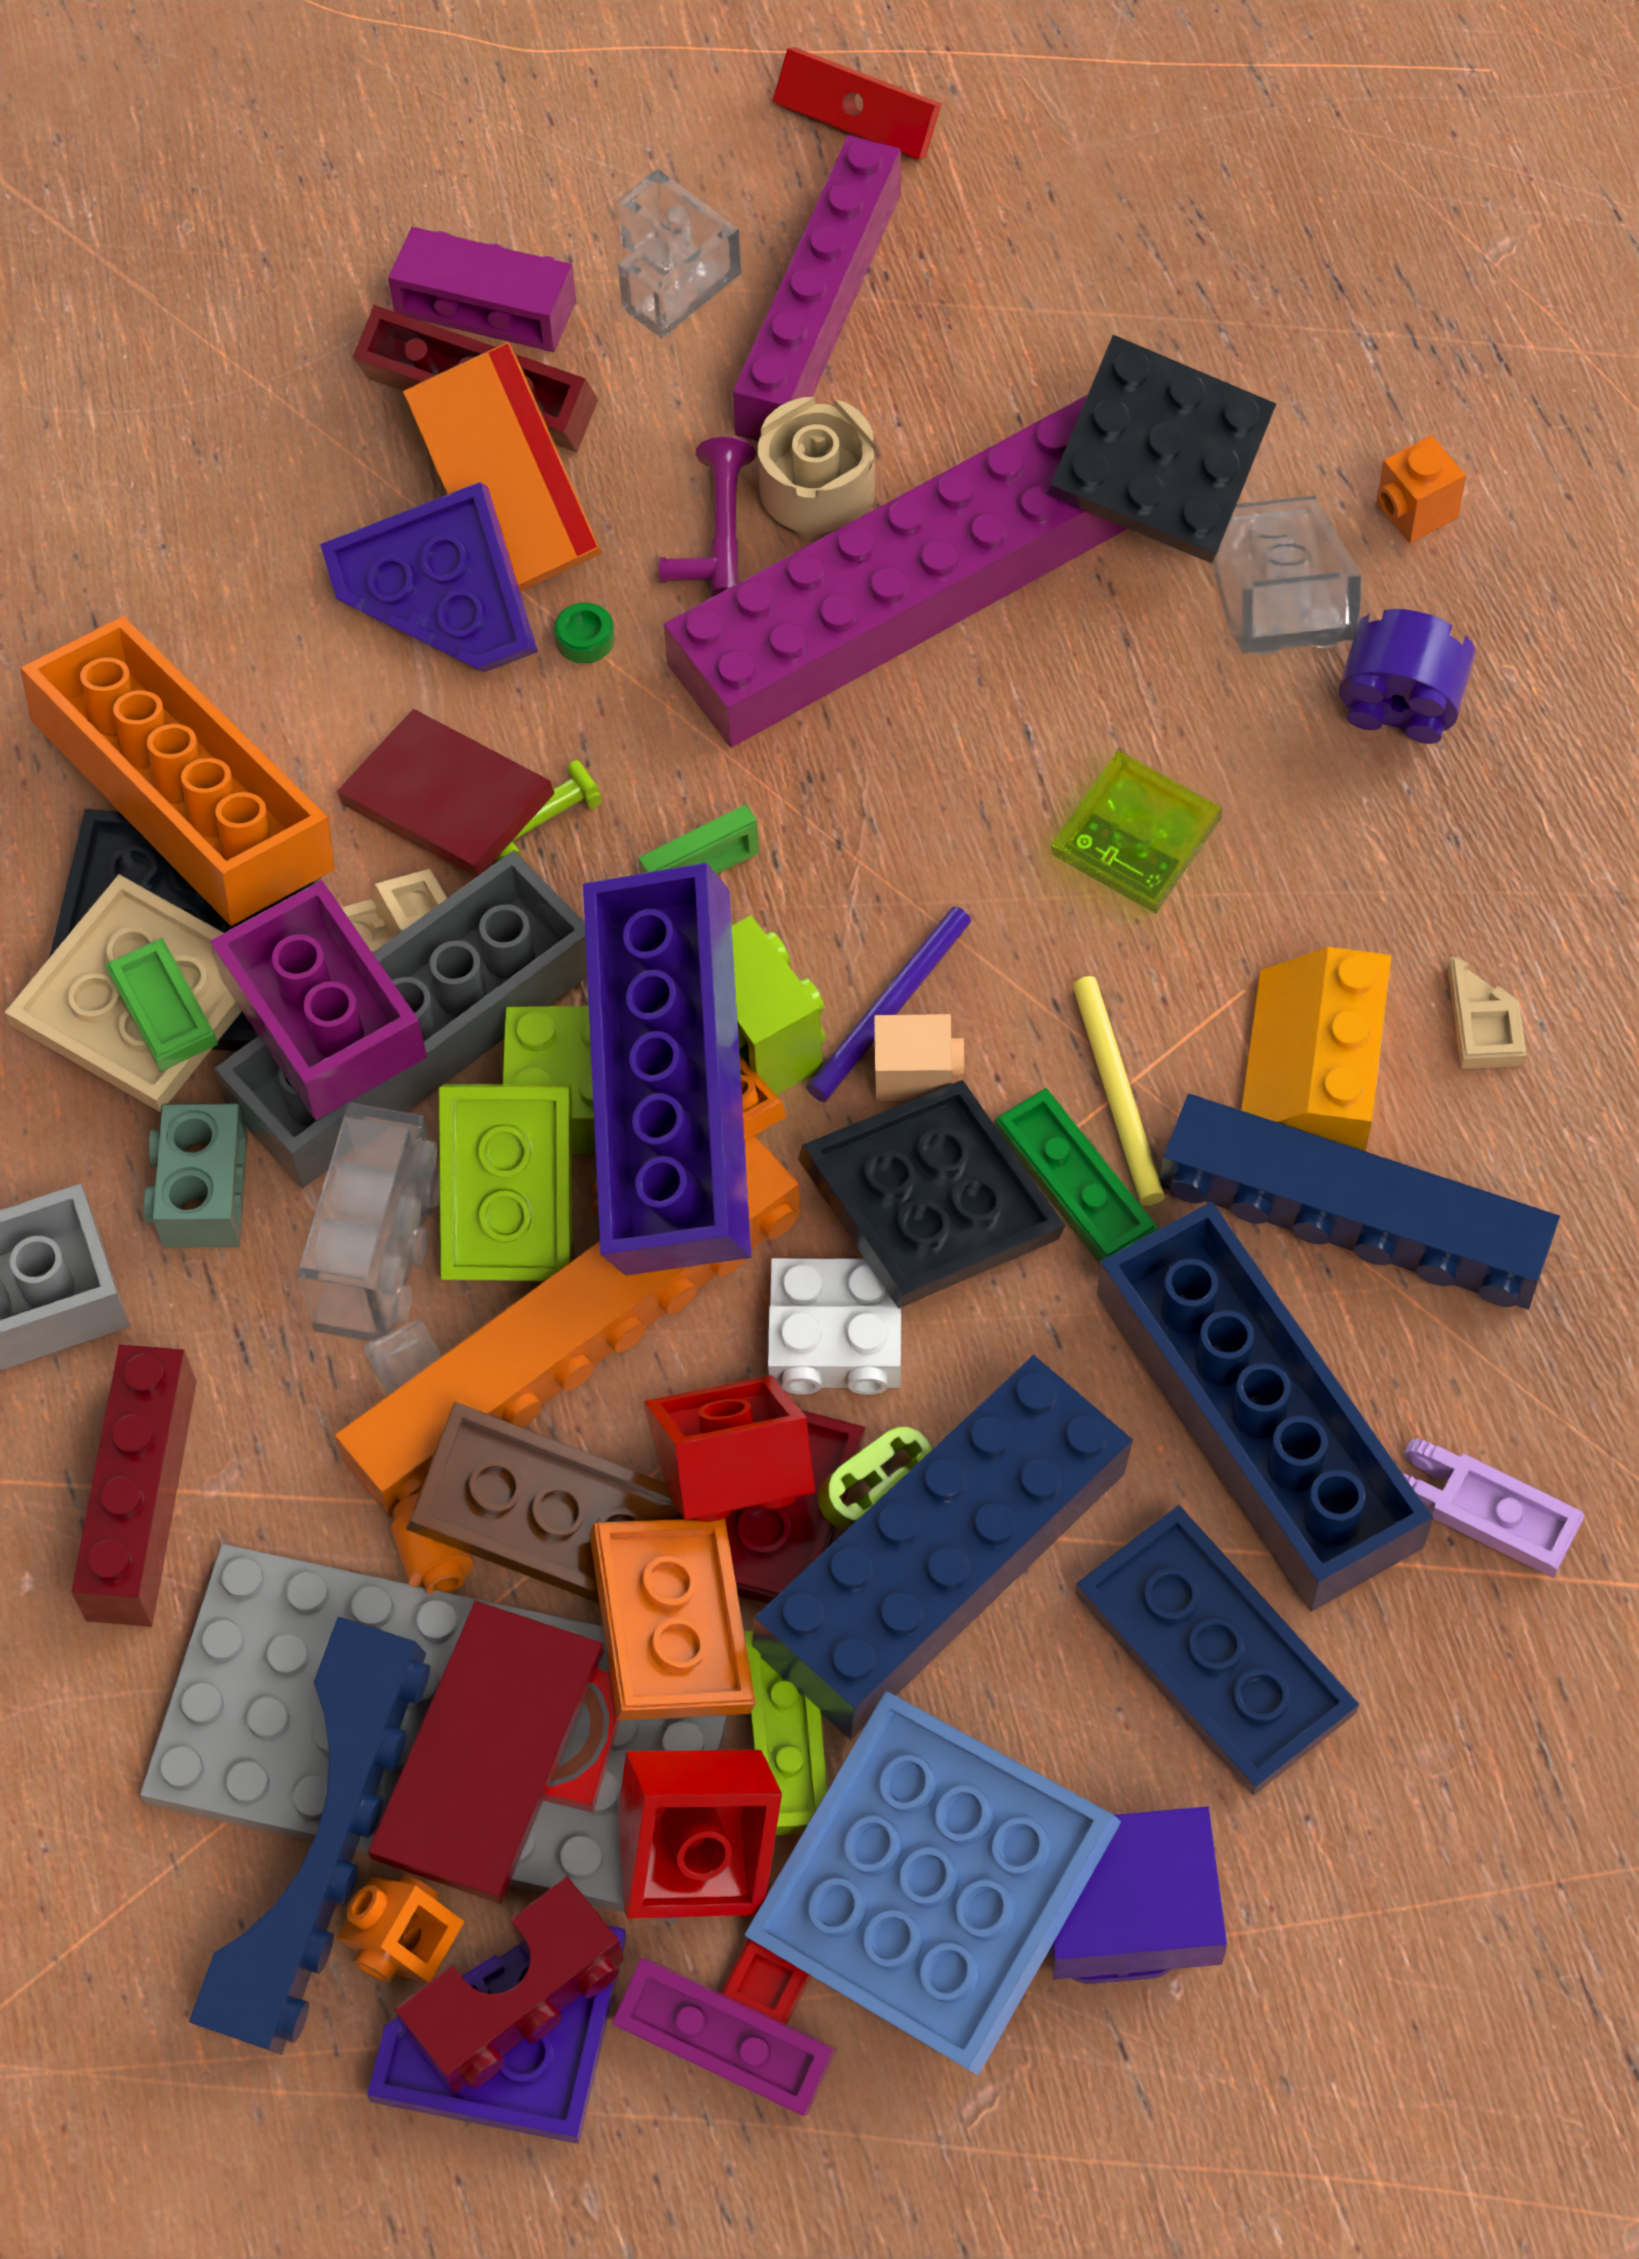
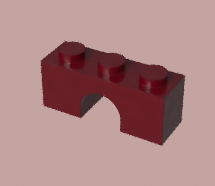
(470, 2030)

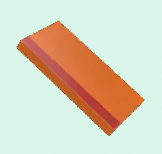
(490, 431)

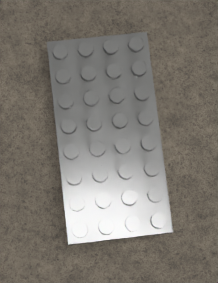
(252, 1737)

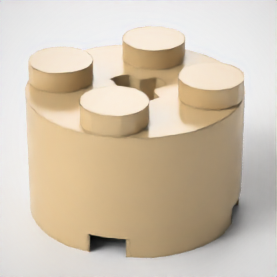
(816, 466)

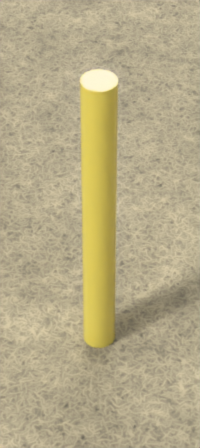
(1118, 1091)

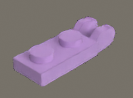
(1494, 1507)

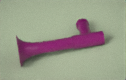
(725, 459)

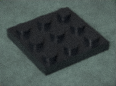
(1162, 449)
(930, 1193)

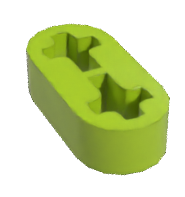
(867, 1465)

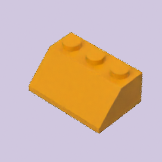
(1319, 1043)

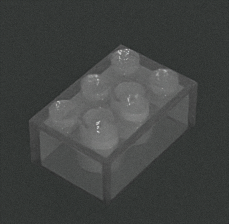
(370, 1224)

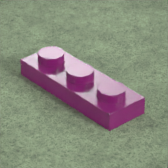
(724, 2036)

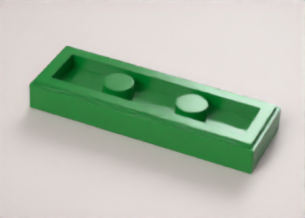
(1074, 1175)

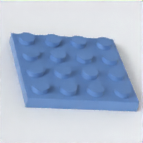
(933, 1881)

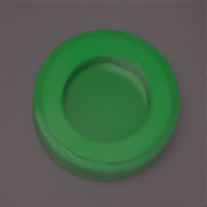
(584, 632)

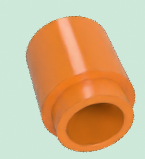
(426, 1560)

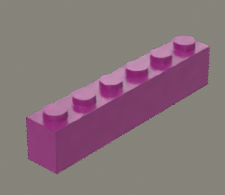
(819, 283)

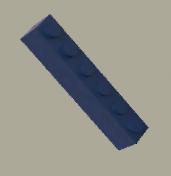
(1358, 1202)

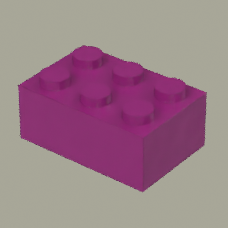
(319, 999)

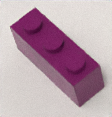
(482, 288)

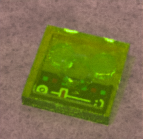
(1136, 831)

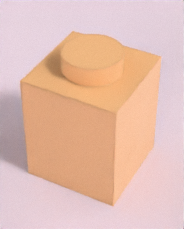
(915, 1055)

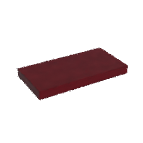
(486, 1752)

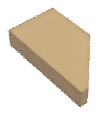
(1485, 1021)

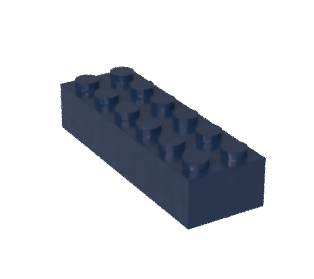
(1263, 1406)
(941, 1545)

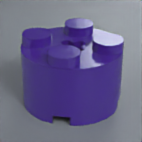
(1406, 674)

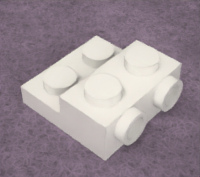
(832, 1327)

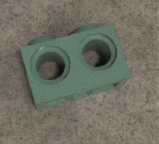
(209, 1174)

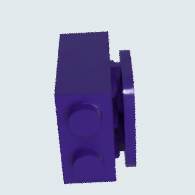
(1146, 1903)

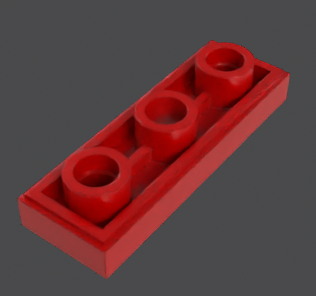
(829, 92)

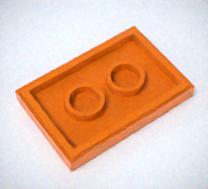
(671, 1619)

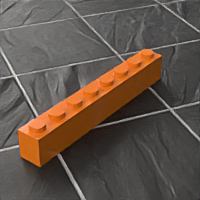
(543, 1345)

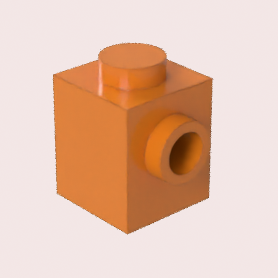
(1420, 488)

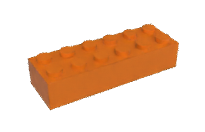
(178, 770)

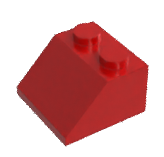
(731, 1448)
(696, 1832)

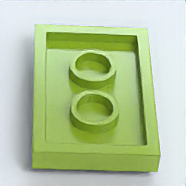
(505, 1181)

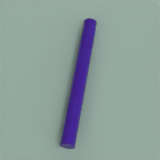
(889, 1003)

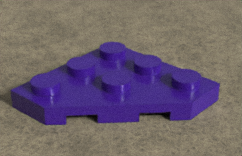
(438, 578)
(539, 2087)

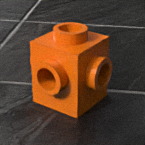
(399, 1929)

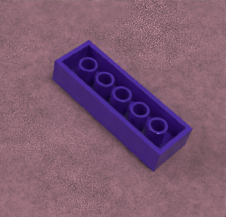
(666, 1071)

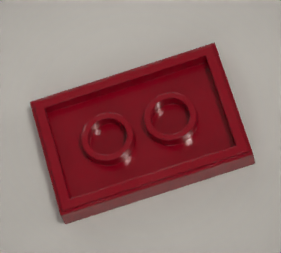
(446, 792)
(780, 1543)

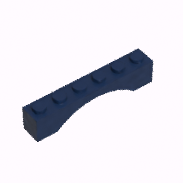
(261, 1976)

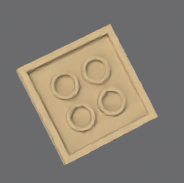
(79, 1011)

